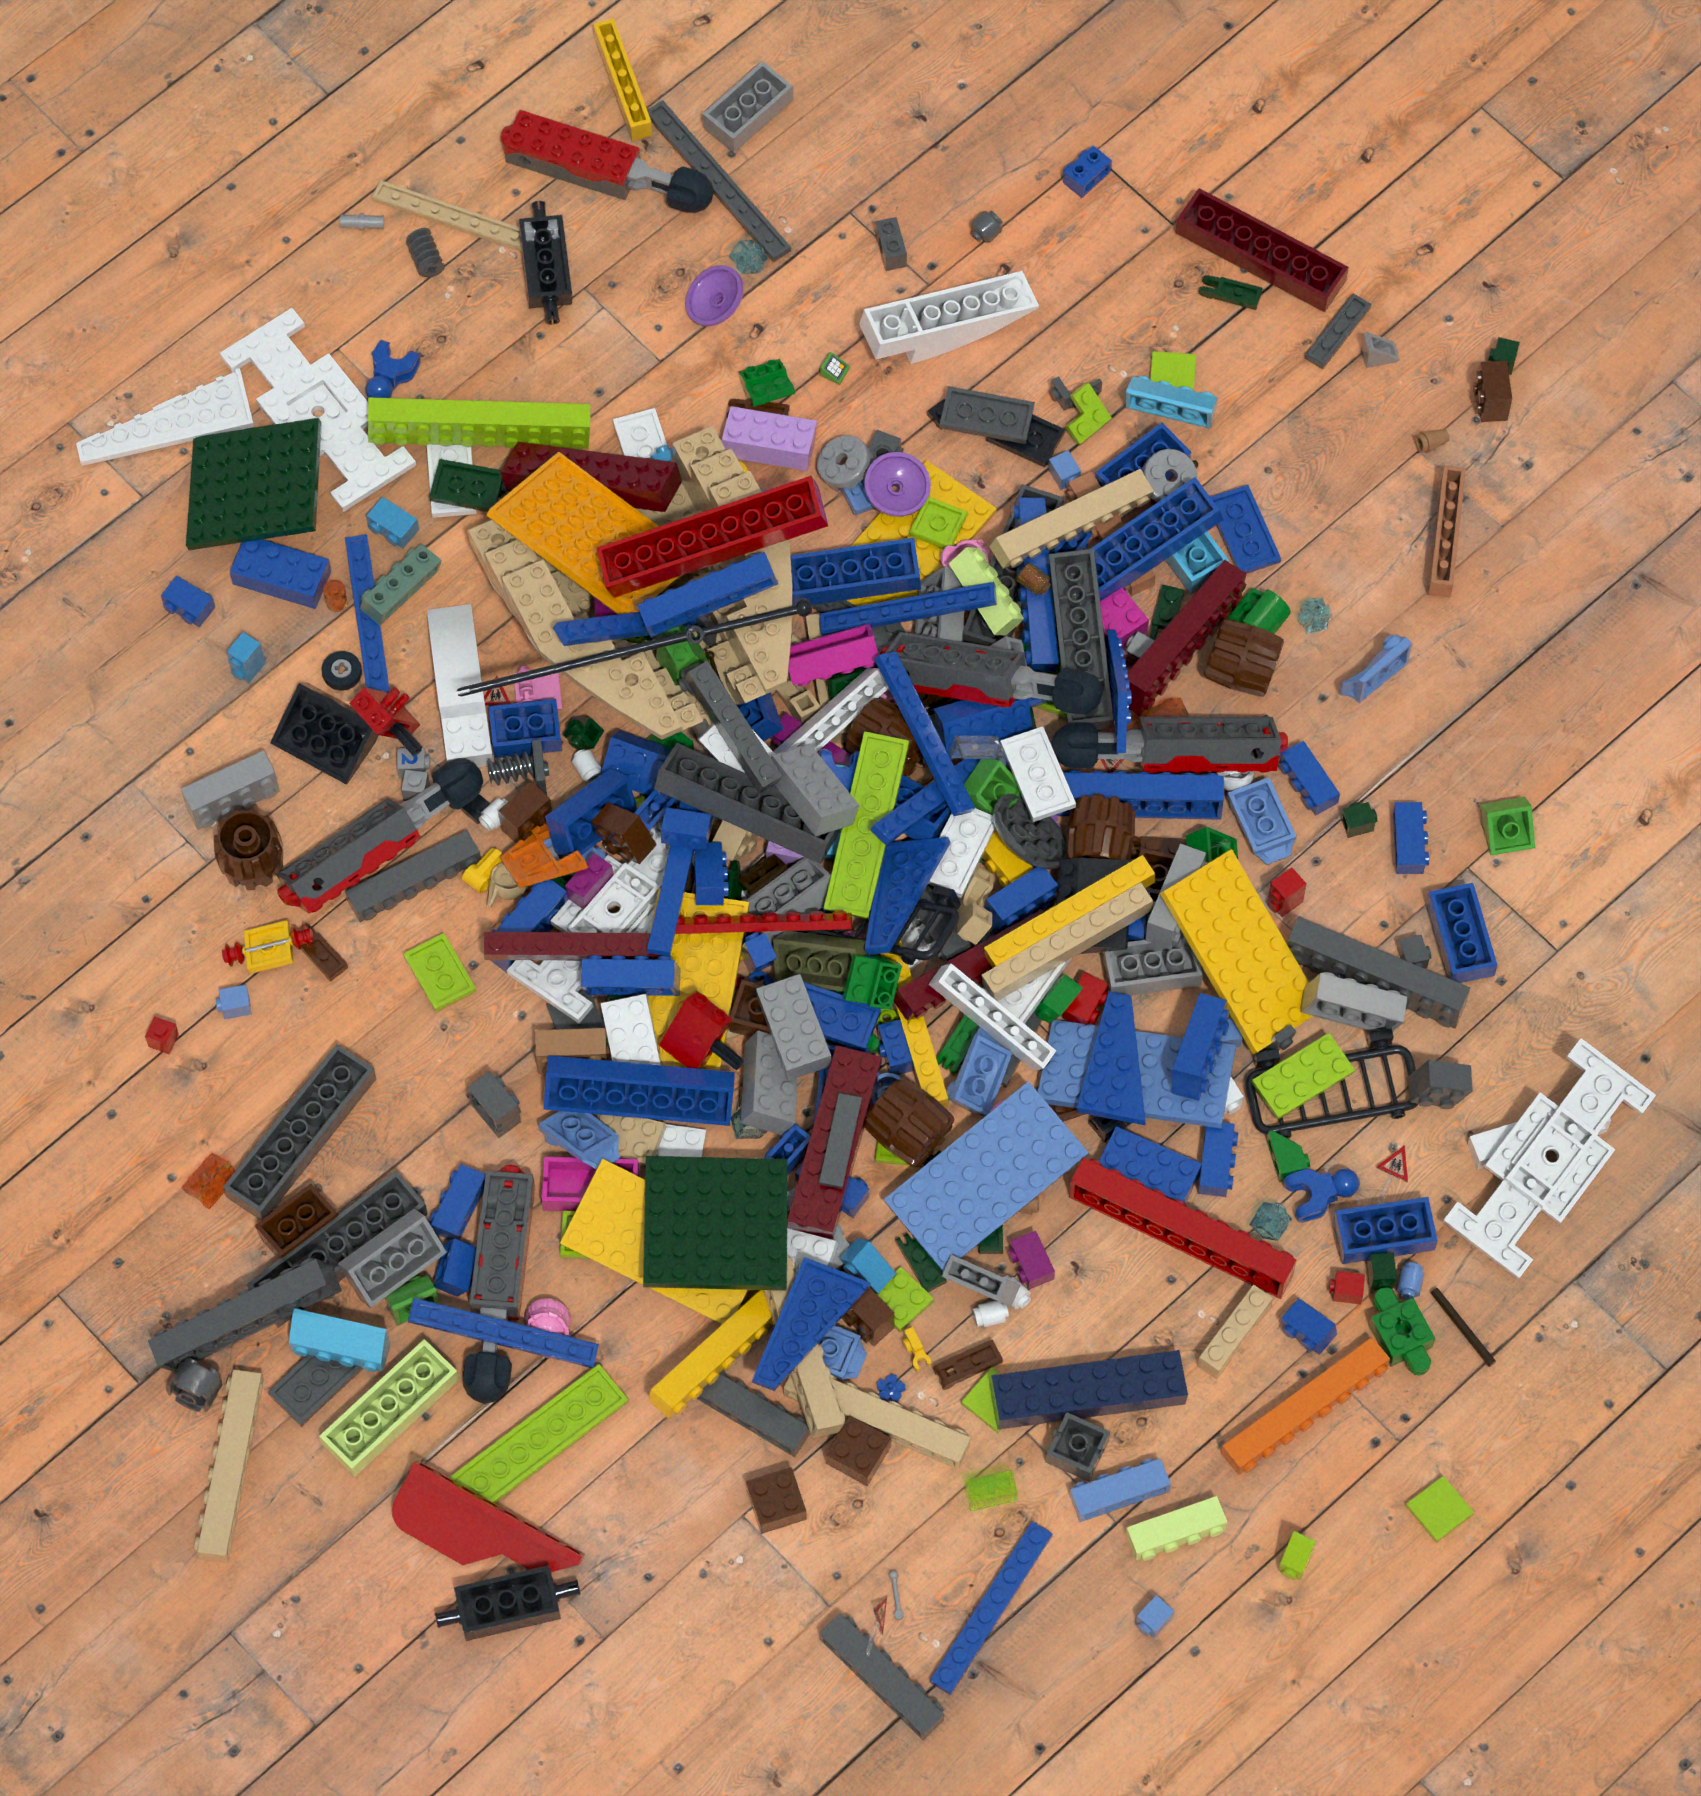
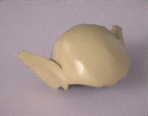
(503, 885)

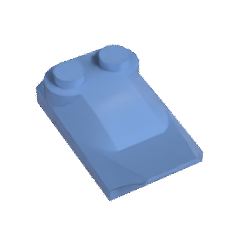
(1380, 669)
(1263, 820)
(980, 1074)
(581, 1136)
(843, 1353)

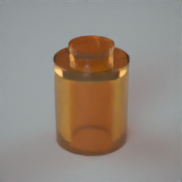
(1034, 579)
(335, 595)

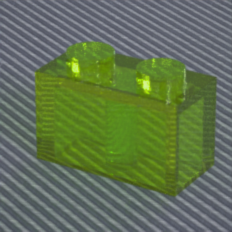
(991, 1490)

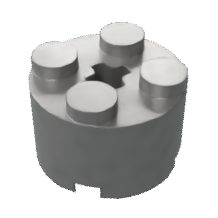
(194, 1385)

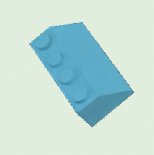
(1171, 402)
(338, 1340)

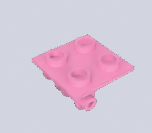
(538, 689)

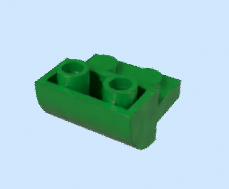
(766, 382)
(1262, 610)
(872, 981)

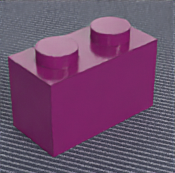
(589, 882)
(1031, 1260)

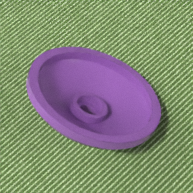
(714, 295)
(900, 471)

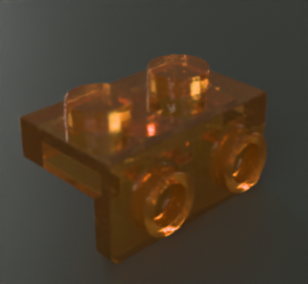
(208, 1180)

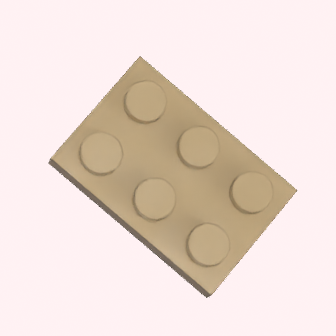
(636, 1136)

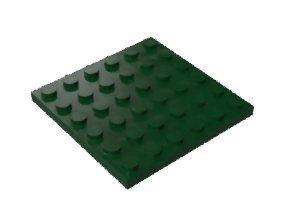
(254, 484)
(715, 1223)

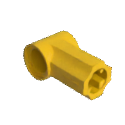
(478, 875)

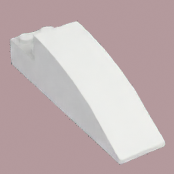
(946, 318)
(455, 667)

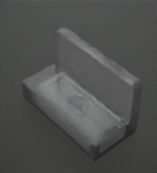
(976, 747)

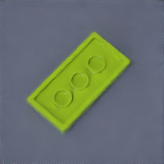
(1303, 1076)

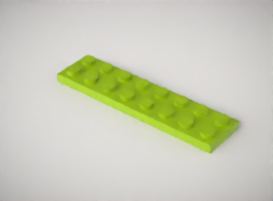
(859, 849)
(542, 1436)

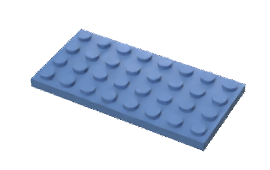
(1074, 1042)
(986, 1176)

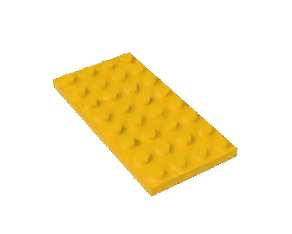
(891, 528)
(1239, 949)
(707, 965)
(611, 1232)

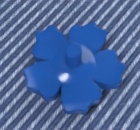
(890, 1388)

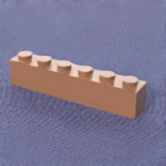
(1086, 484)
(1447, 531)

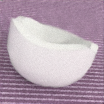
(1236, 779)

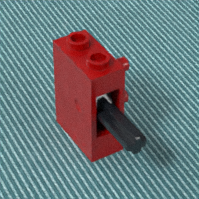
(388, 715)
(698, 1033)

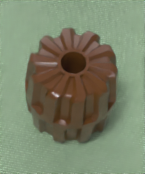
(1243, 657)
(884, 719)
(1100, 828)
(248, 849)
(909, 1122)

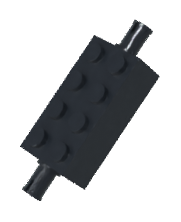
(545, 262)
(507, 1603)

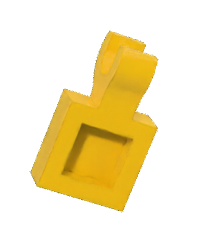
(912, 1344)

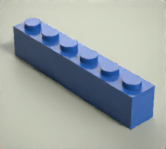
(707, 594)

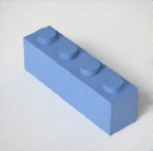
(1120, 1489)

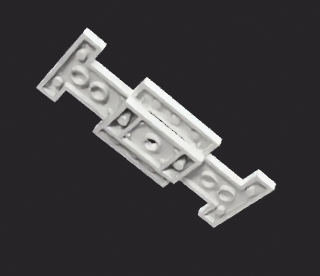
(301, 391)
(633, 890)
(1537, 1183)

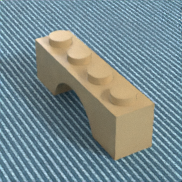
(798, 701)
(974, 919)
(1233, 1332)

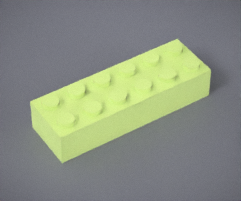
(389, 1408)

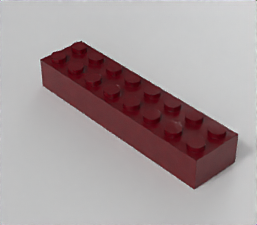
(1261, 249)
(637, 480)
(1184, 636)
(818, 1206)

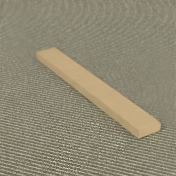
(448, 215)

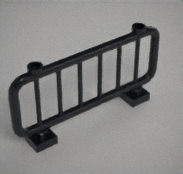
(945, 903)
(1380, 1042)

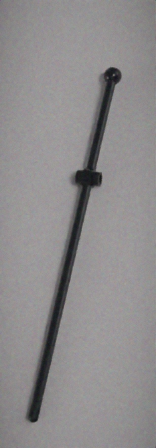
(802, 608)

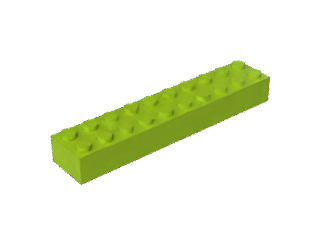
(477, 423)

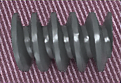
(424, 253)
(510, 768)

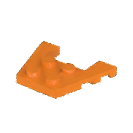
(533, 863)

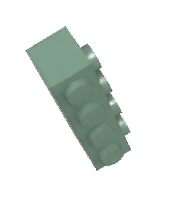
(400, 584)

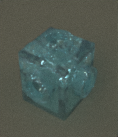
(748, 257)
(1314, 615)
(1271, 1220)

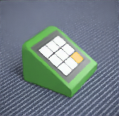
(834, 368)

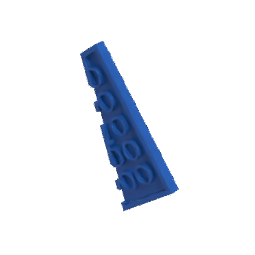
(1120, 685)
(901, 882)
(1113, 1074)
(811, 1310)

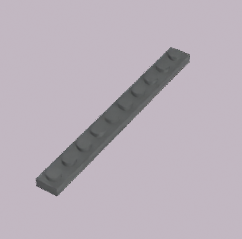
(724, 187)

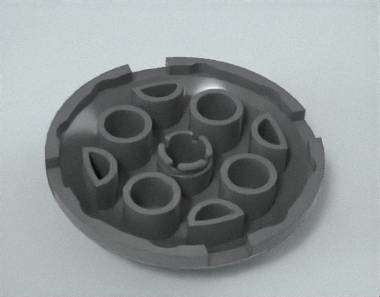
(1035, 842)

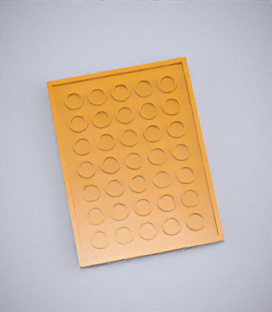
(565, 518)

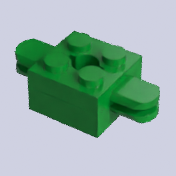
(1402, 1331)

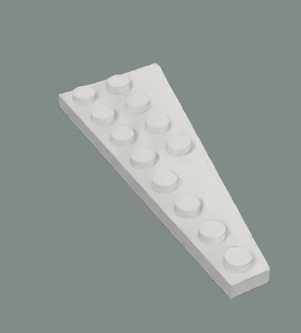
(205, 411)

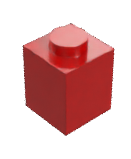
(161, 1035)
(1347, 1287)

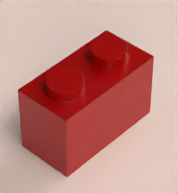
(1286, 892)
(1085, 1005)

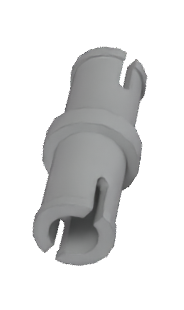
(361, 221)

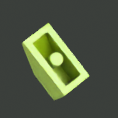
(1297, 1556)

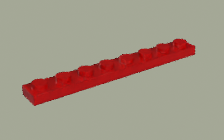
(767, 922)

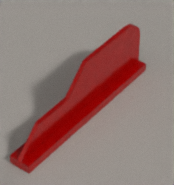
(471, 1526)

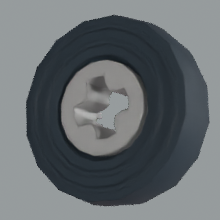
(348, 678)

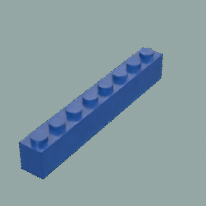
(1038, 611)

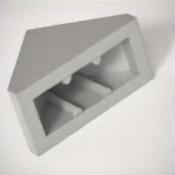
(1378, 350)

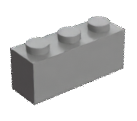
(981, 1280)

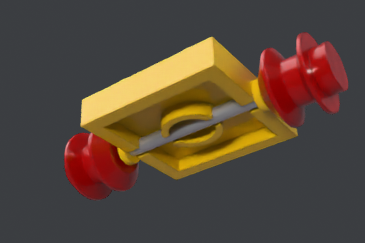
(268, 946)

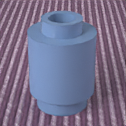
(1410, 1280)

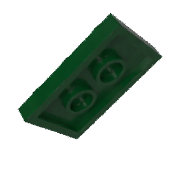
(466, 485)

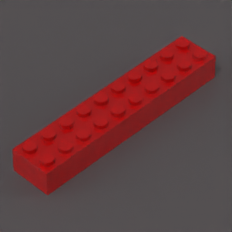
(712, 536)
(1182, 1227)

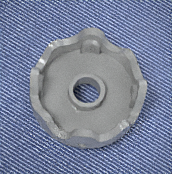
(1164, 461)
(852, 471)

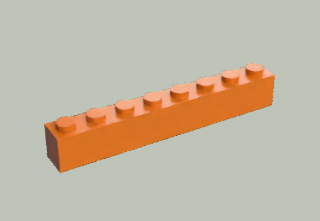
(1305, 1406)

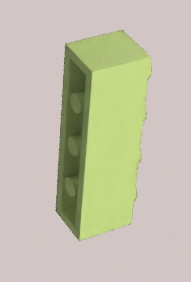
(973, 569)
(1176, 1528)

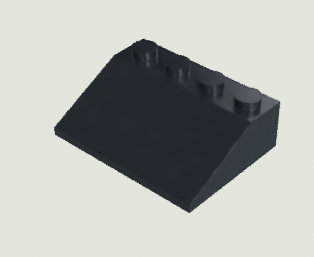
(324, 733)
(1077, 875)

